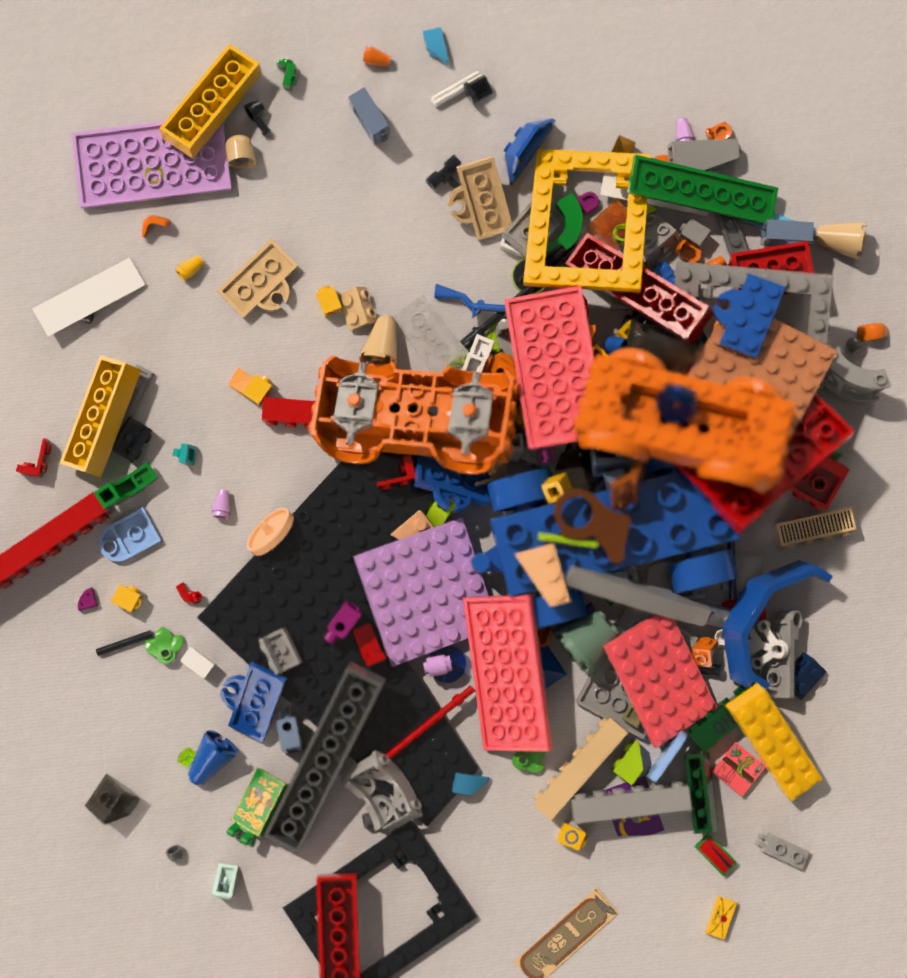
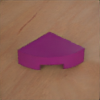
(87, 600)

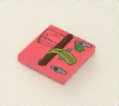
(738, 769)

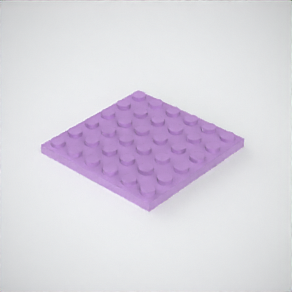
(420, 590)

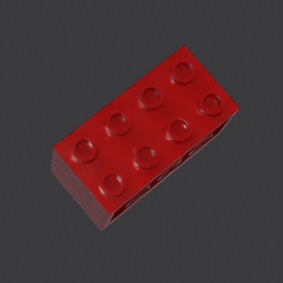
(786, 257)
(820, 496)

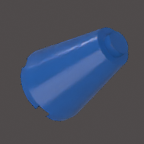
(211, 757)

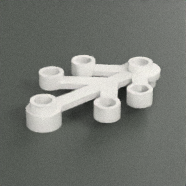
(756, 644)

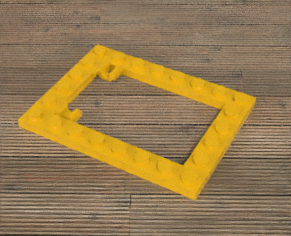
(559, 163)

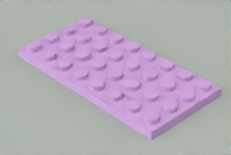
(114, 164)

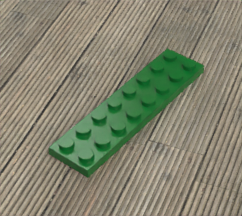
(702, 190)

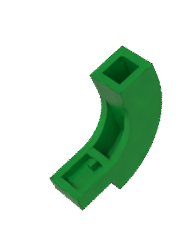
(573, 219)
(122, 490)

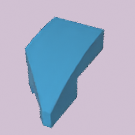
(435, 44)
(467, 783)

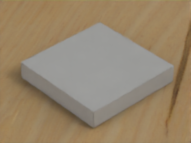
(747, 567)

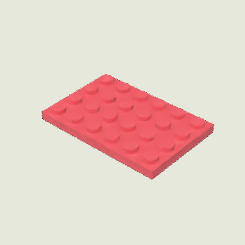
(660, 677)

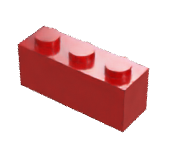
(287, 411)

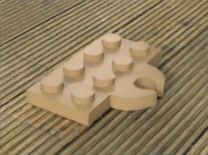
(481, 198)
(259, 281)

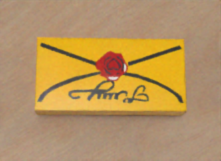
(720, 917)

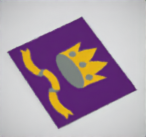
(636, 825)

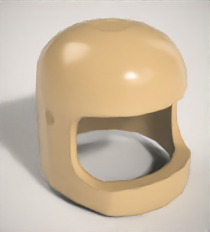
(240, 147)

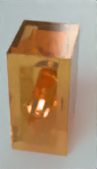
(608, 219)

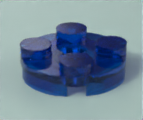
(678, 393)
(458, 663)

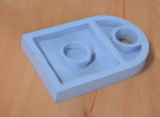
(130, 535)
(666, 756)

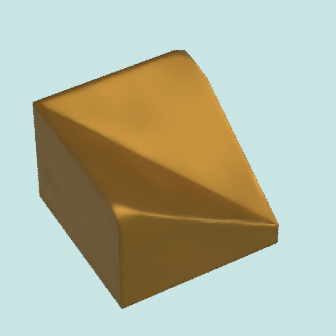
(623, 145)

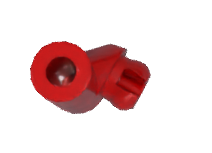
(189, 596)

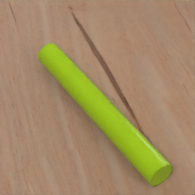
(563, 540)

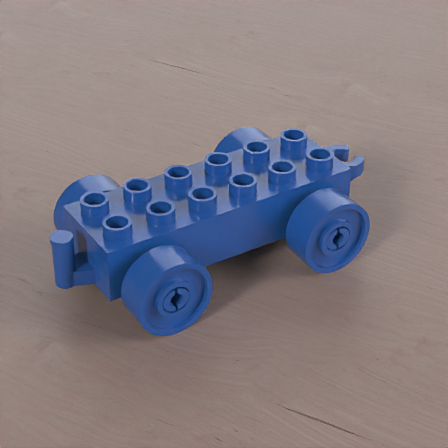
(667, 522)

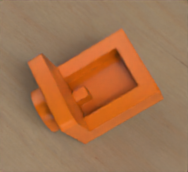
(703, 651)

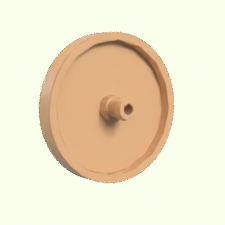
(270, 531)

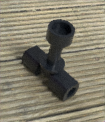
(446, 174)

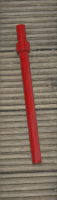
(457, 700)

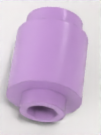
(437, 665)

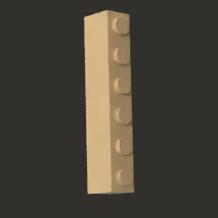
(580, 768)

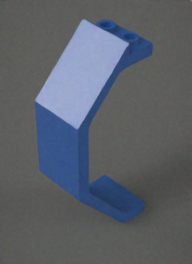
(748, 609)

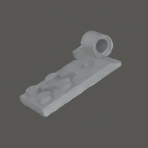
(787, 629)

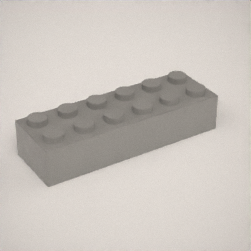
(630, 803)

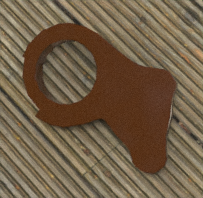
(605, 525)

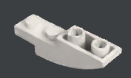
(478, 354)

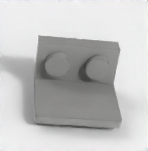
(659, 240)

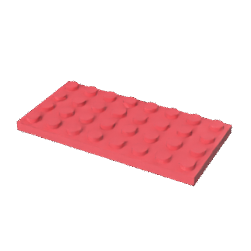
(550, 361)
(507, 673)

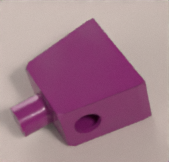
(348, 615)

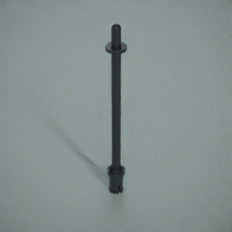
(498, 315)

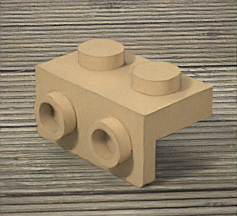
(357, 307)

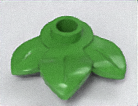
(164, 642)
(532, 760)

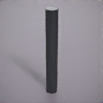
(123, 643)

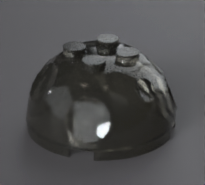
(669, 349)

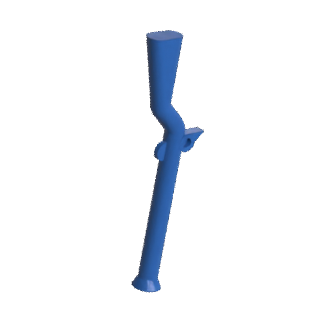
(443, 292)

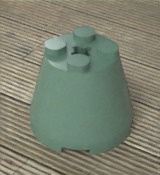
(585, 640)

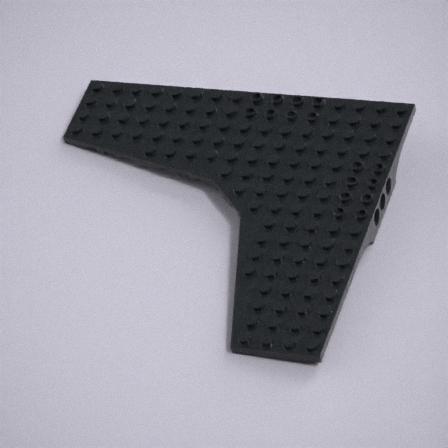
(303, 588)

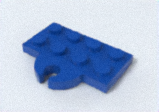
(748, 314)
(450, 484)
(253, 700)

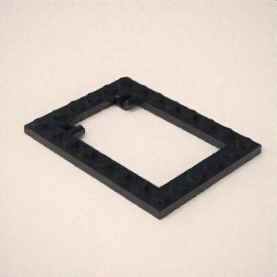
(415, 848)

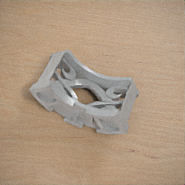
(852, 382)
(384, 770)

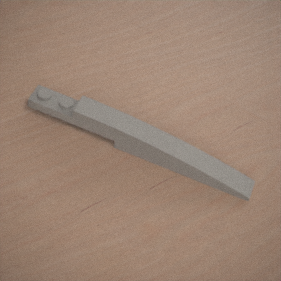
(647, 597)

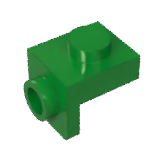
(290, 75)

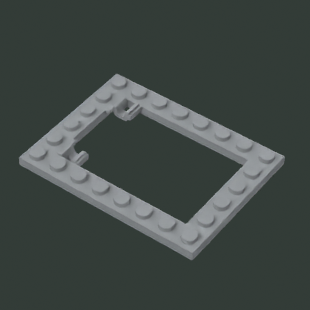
(691, 275)

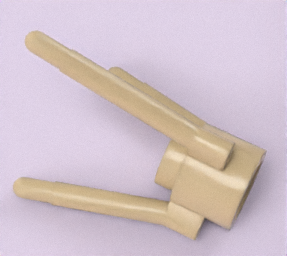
(496, 472)

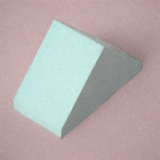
(225, 881)

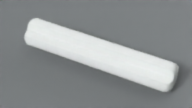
(453, 90)

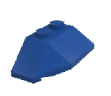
(525, 146)

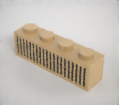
(815, 527)

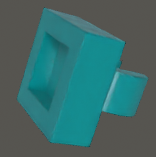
(186, 454)

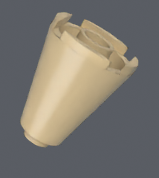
(843, 238)
(381, 343)

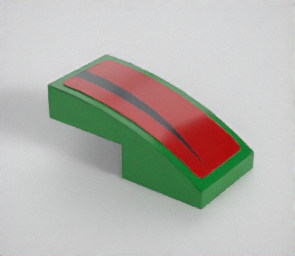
(715, 854)

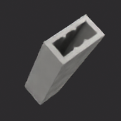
(704, 153)

